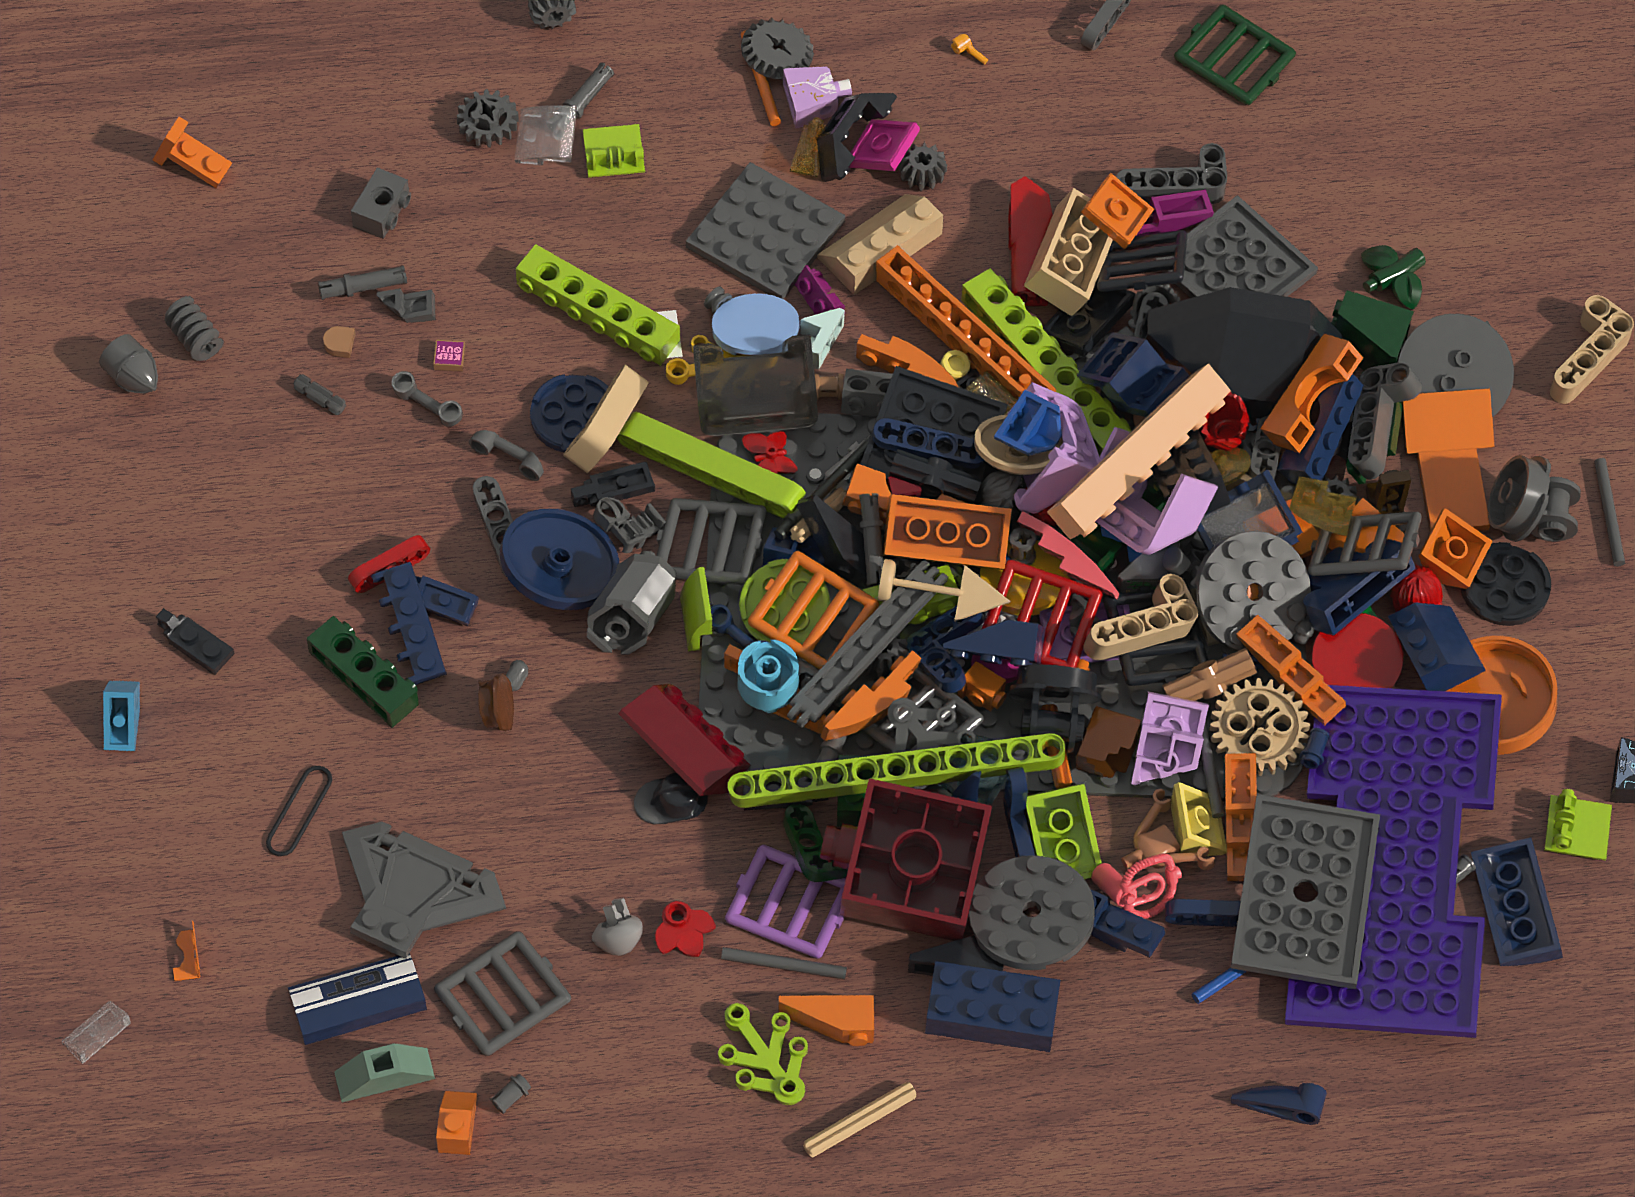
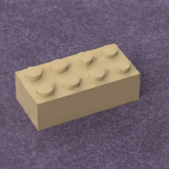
(1069, 256)

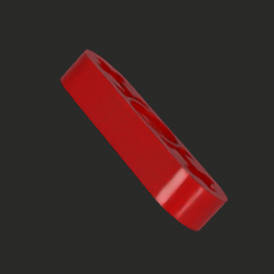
(411, 550)

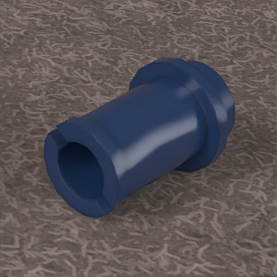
(1312, 756)

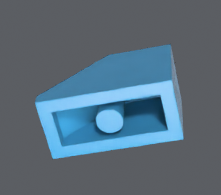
(121, 715)

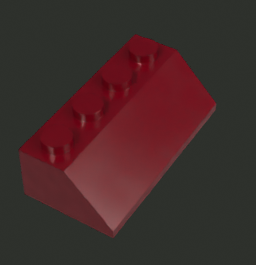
(685, 739)

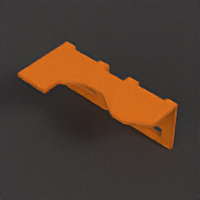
(189, 966)

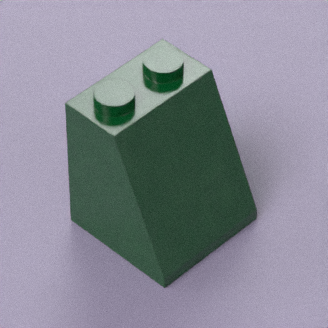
(1372, 328)

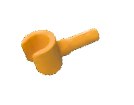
(964, 43)

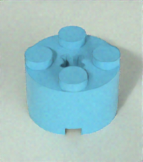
(768, 675)

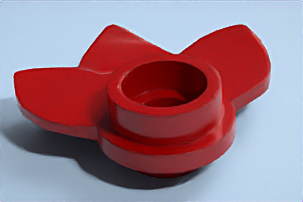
(685, 933)

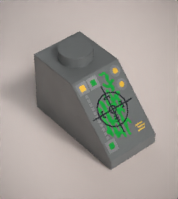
(1142, 572)

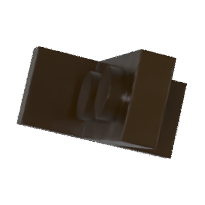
(1390, 493)

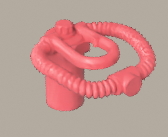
(1123, 888)

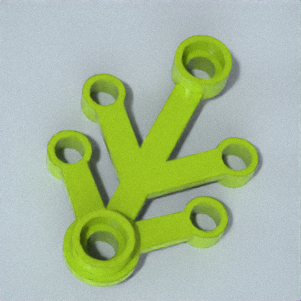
(765, 1058)

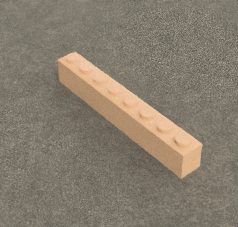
(1138, 452)

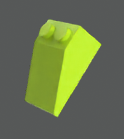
(1064, 827)

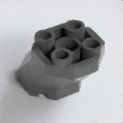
(632, 603)

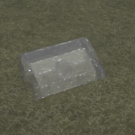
(96, 1031)

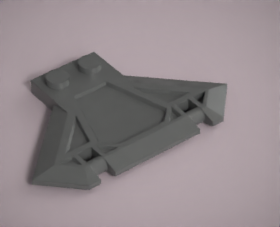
(413, 887)

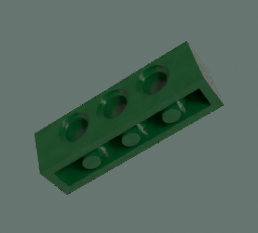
(388, 705)

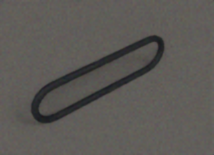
(310, 816)

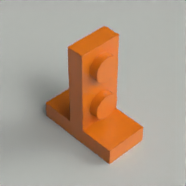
(192, 155)

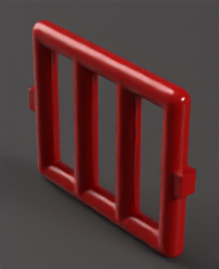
(1066, 587)

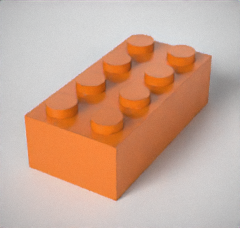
(946, 532)

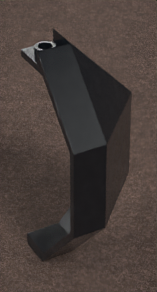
(1244, 335)

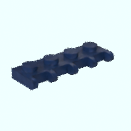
(412, 622)

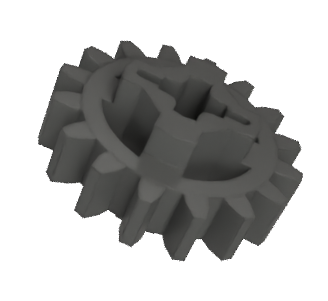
(490, 118)

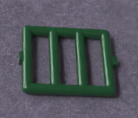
(1226, 83)

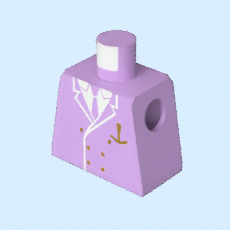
(813, 93)

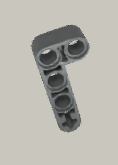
(1171, 179)
(1374, 413)

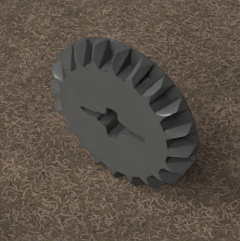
(759, 51)

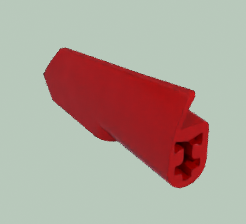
(1027, 224)

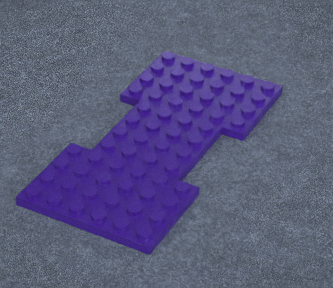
(1417, 766)

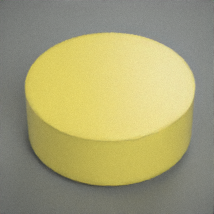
(956, 364)

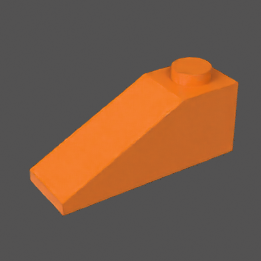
(836, 1016)

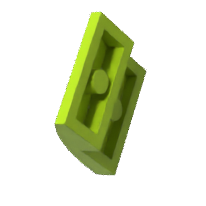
(696, 609)

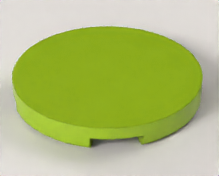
(755, 590)

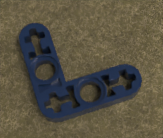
(934, 649)
(1014, 807)

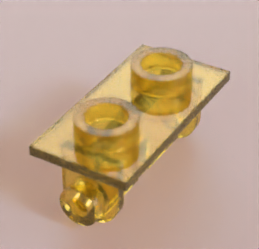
(806, 155)

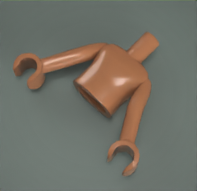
(1162, 840)

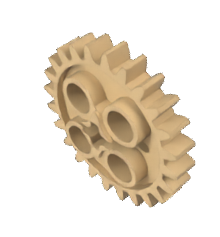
(1239, 709)

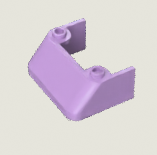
(1146, 527)

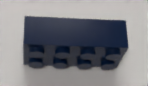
(992, 1006)

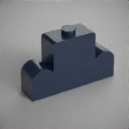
(1342, 597)

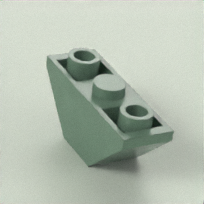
(383, 1071)

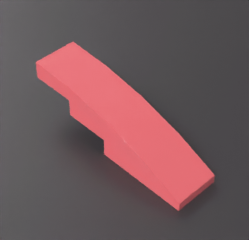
(1074, 561)

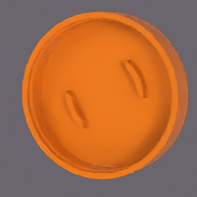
(1526, 689)

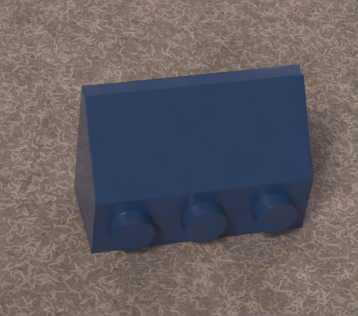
(1436, 645)

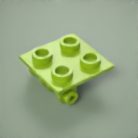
(613, 150)
(1577, 826)

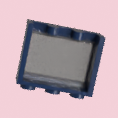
(1253, 507)

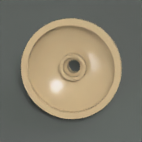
(1003, 456)

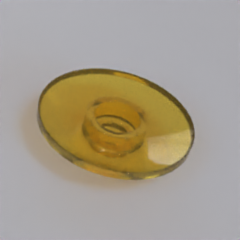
(1231, 463)

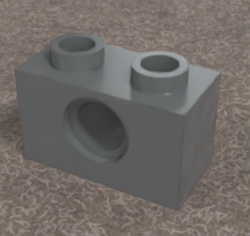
(381, 188)

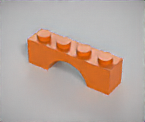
(1329, 363)
(866, 481)

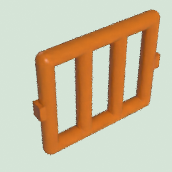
(821, 574)

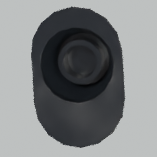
(668, 800)

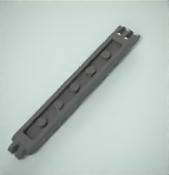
(863, 647)

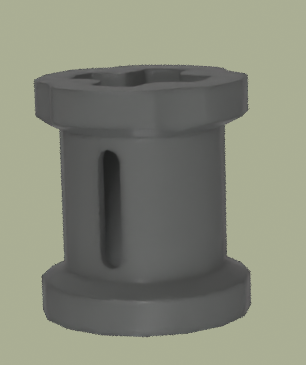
(1018, 549)

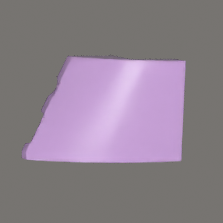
(1168, 737)

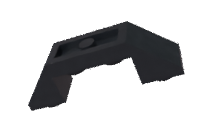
(833, 155)

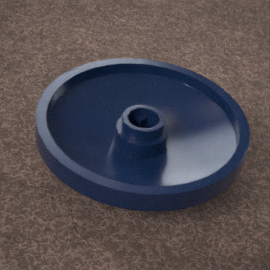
(558, 558)

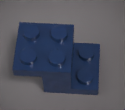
(1132, 374)

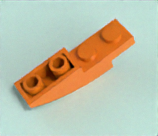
(900, 354)
(871, 705)

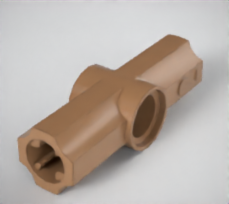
(1212, 677)

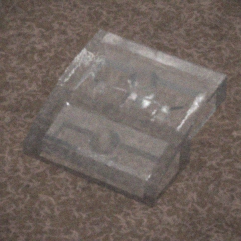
(546, 134)

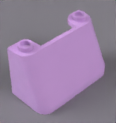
(1066, 463)

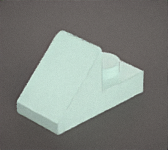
(824, 331)

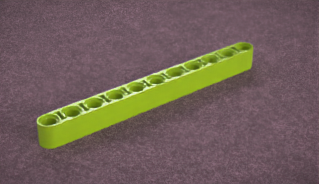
(881, 764)

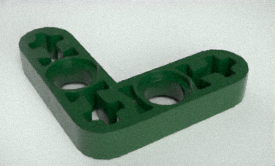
(809, 855)

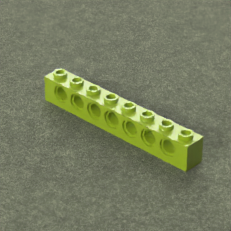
(989, 288)

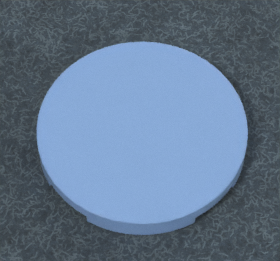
(754, 324)

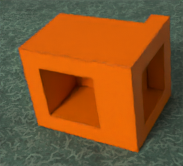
(983, 687)

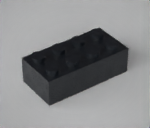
(1194, 461)

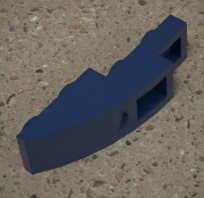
(1124, 928)

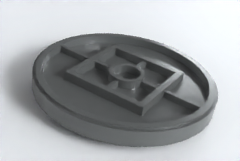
(1460, 355)

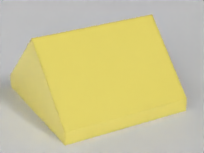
(1194, 821)

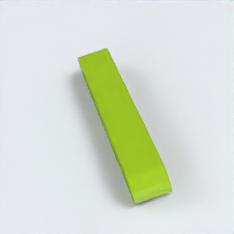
(710, 464)

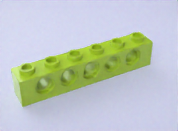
(566, 278)

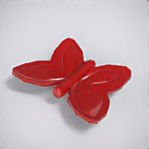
(770, 451)

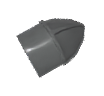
(130, 365)

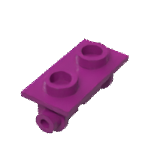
(814, 290)

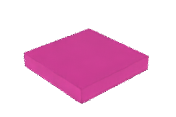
(883, 144)

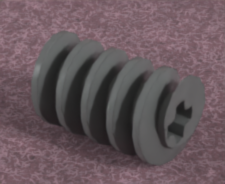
(193, 329)

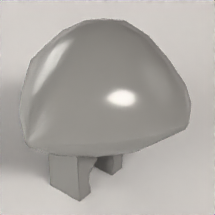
(620, 931)

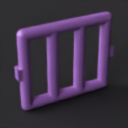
(761, 926)

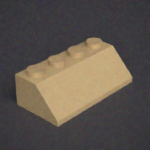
(906, 222)

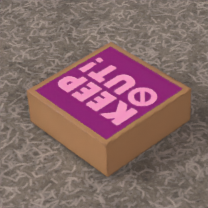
(449, 355)

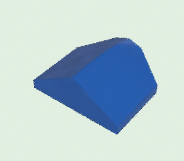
(1031, 425)

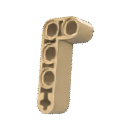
(1588, 355)
(606, 419)
(1108, 636)

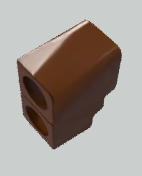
(1108, 743)

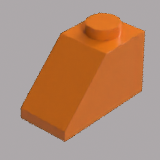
(456, 1122)

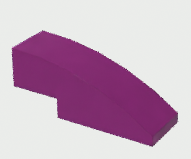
(1177, 211)

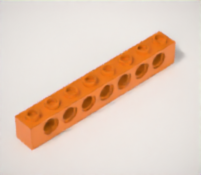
(954, 322)

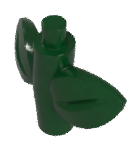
(1395, 272)

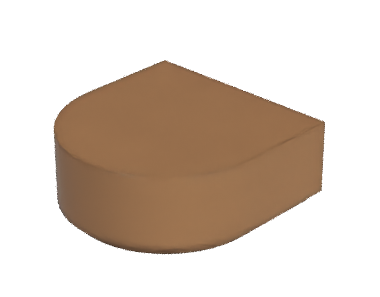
(339, 341)

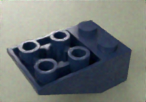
(1006, 640)

